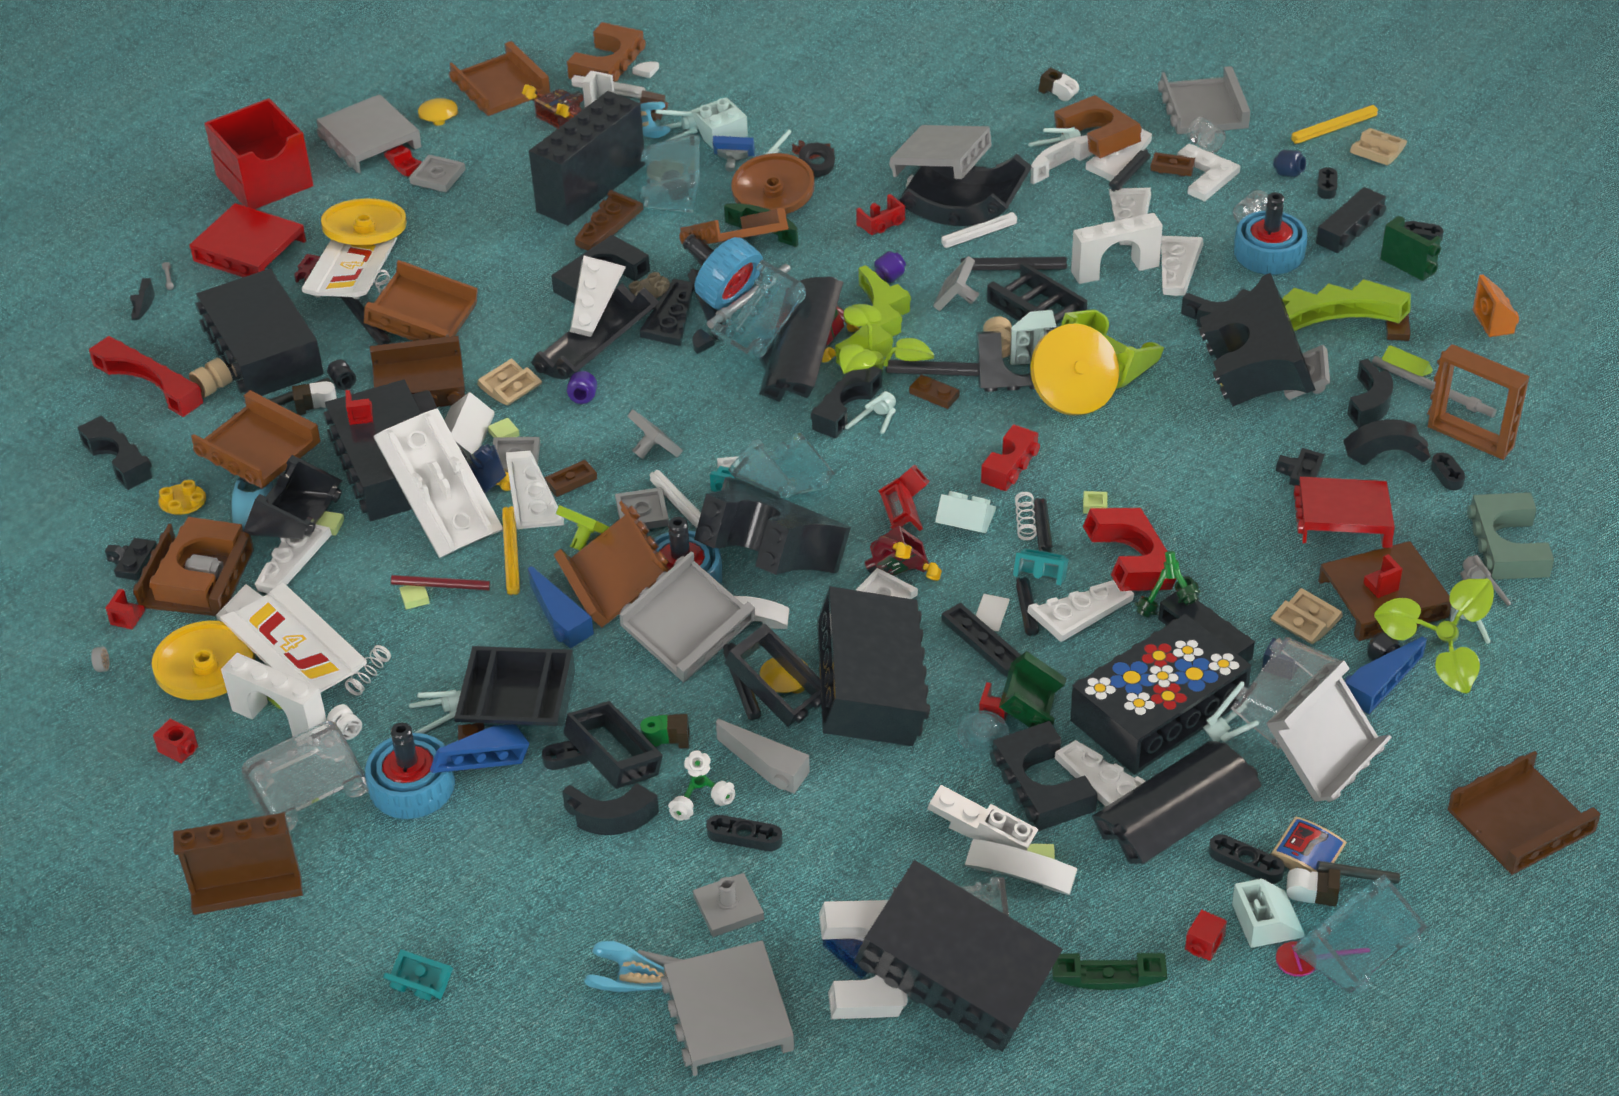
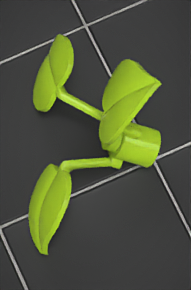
(856, 357)
(1470, 598)

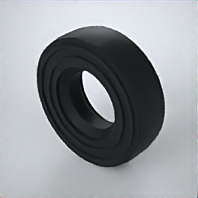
(818, 149)

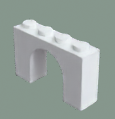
(1093, 241)
(251, 681)
(858, 997)

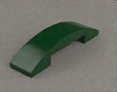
(734, 211)
(1110, 974)

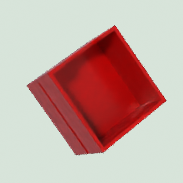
(259, 154)

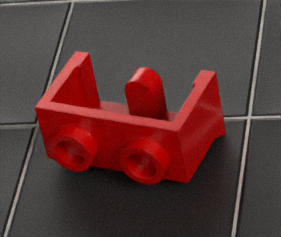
(880, 221)

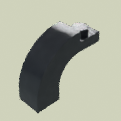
(1197, 307)
(1376, 402)
(1383, 436)
(611, 816)

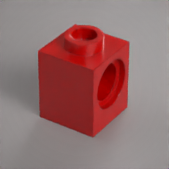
(175, 740)
(1205, 935)

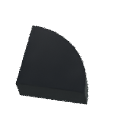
(702, 341)

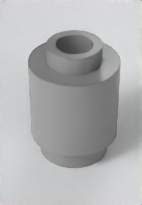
(204, 564)

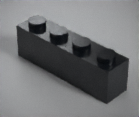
(1351, 220)
(1208, 619)

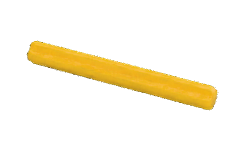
(1334, 124)
(510, 551)

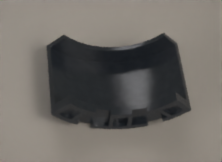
(965, 201)

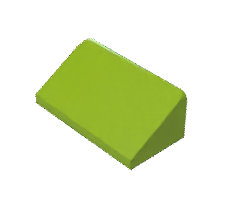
(1407, 361)

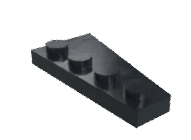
(670, 316)

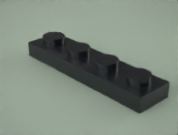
(980, 637)

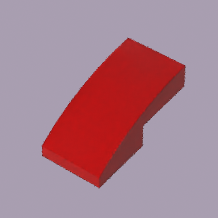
(402, 160)

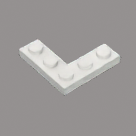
(1217, 169)

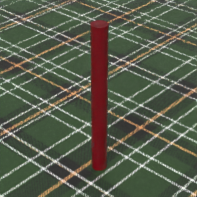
(440, 582)

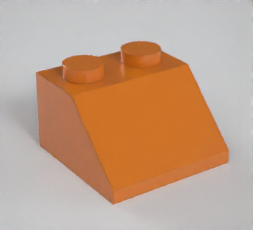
(1494, 309)

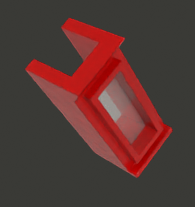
(899, 505)

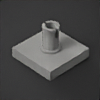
(955, 284)
(1318, 368)
(652, 436)
(728, 904)

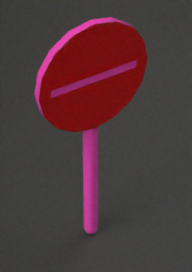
(1290, 962)

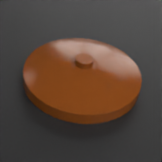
(774, 182)

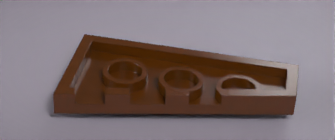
(610, 218)

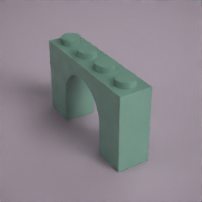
(1501, 556)

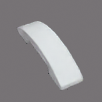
(1058, 154)
(767, 611)
(1021, 865)

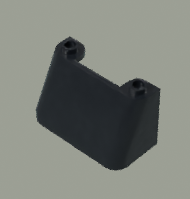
(294, 502)

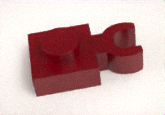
(306, 267)

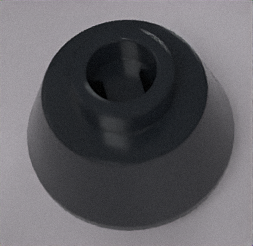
(1381, 645)

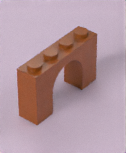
(622, 41)
(1115, 130)
(197, 537)

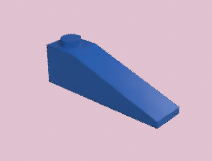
(565, 617)
(1376, 679)
(487, 748)

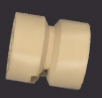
(1004, 326)
(211, 377)

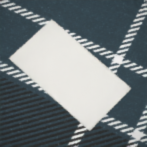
(992, 610)

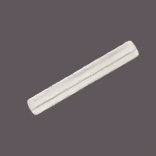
(619, 88)
(978, 230)
(676, 497)

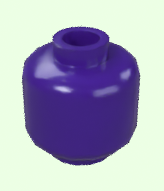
(890, 266)
(582, 387)

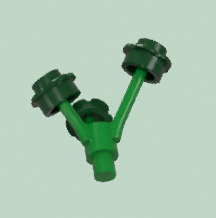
(1171, 570)

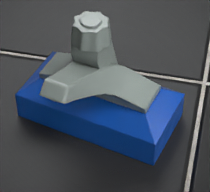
(733, 149)

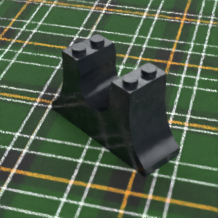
(1255, 346)
(776, 528)

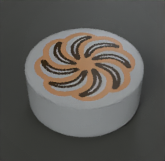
(100, 659)

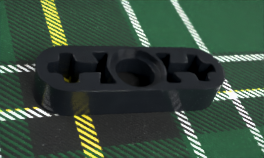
(737, 824)
(1225, 857)

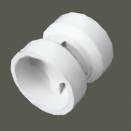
(347, 722)

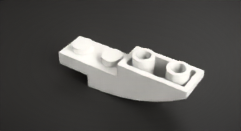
(981, 823)

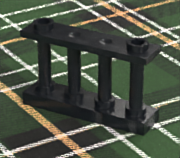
(1018, 307)

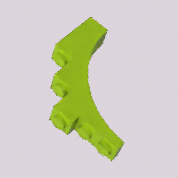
(890, 302)
(1334, 302)

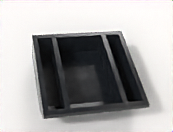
(516, 686)

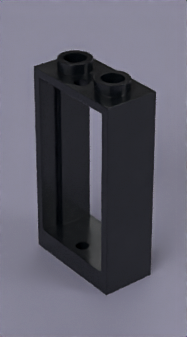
(788, 660)
(645, 759)

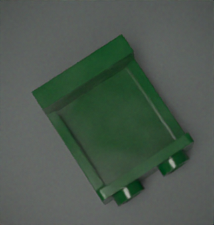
(1409, 250)
(1030, 690)

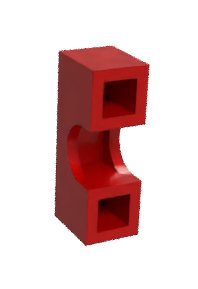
(1018, 449)

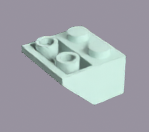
(720, 119)
(1027, 334)
(963, 513)
(1265, 913)

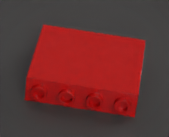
(245, 240)
(1344, 507)

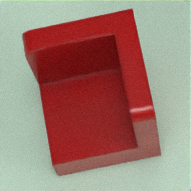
(358, 410)
(914, 480)
(1386, 579)
(123, 613)
(991, 703)

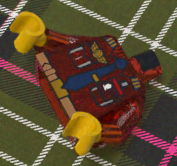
(555, 106)

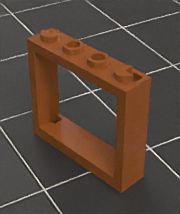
(1466, 432)

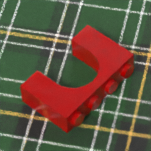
(1133, 529)

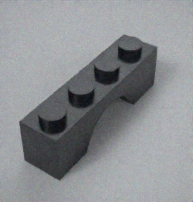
(831, 413)
(103, 438)

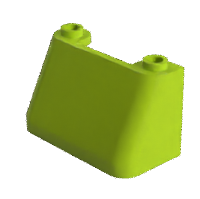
(1131, 360)

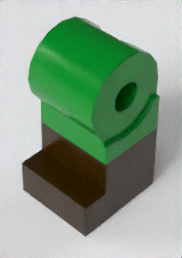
(667, 730)

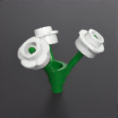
(698, 766)

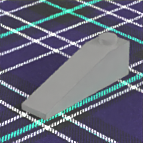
(773, 761)

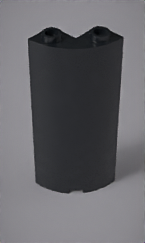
(802, 341)
(576, 350)
(1177, 801)

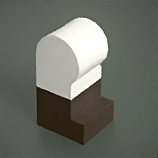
(1058, 84)
(312, 395)
(1314, 886)

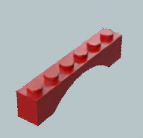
(117, 358)

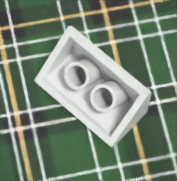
(469, 422)

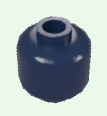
(1289, 163)

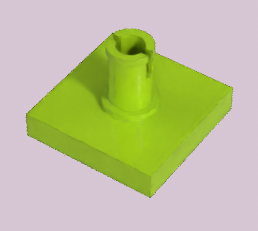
(585, 526)

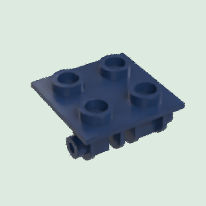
(486, 467)

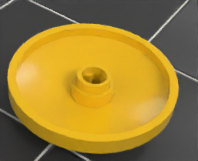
(363, 221)
(1074, 369)
(192, 659)

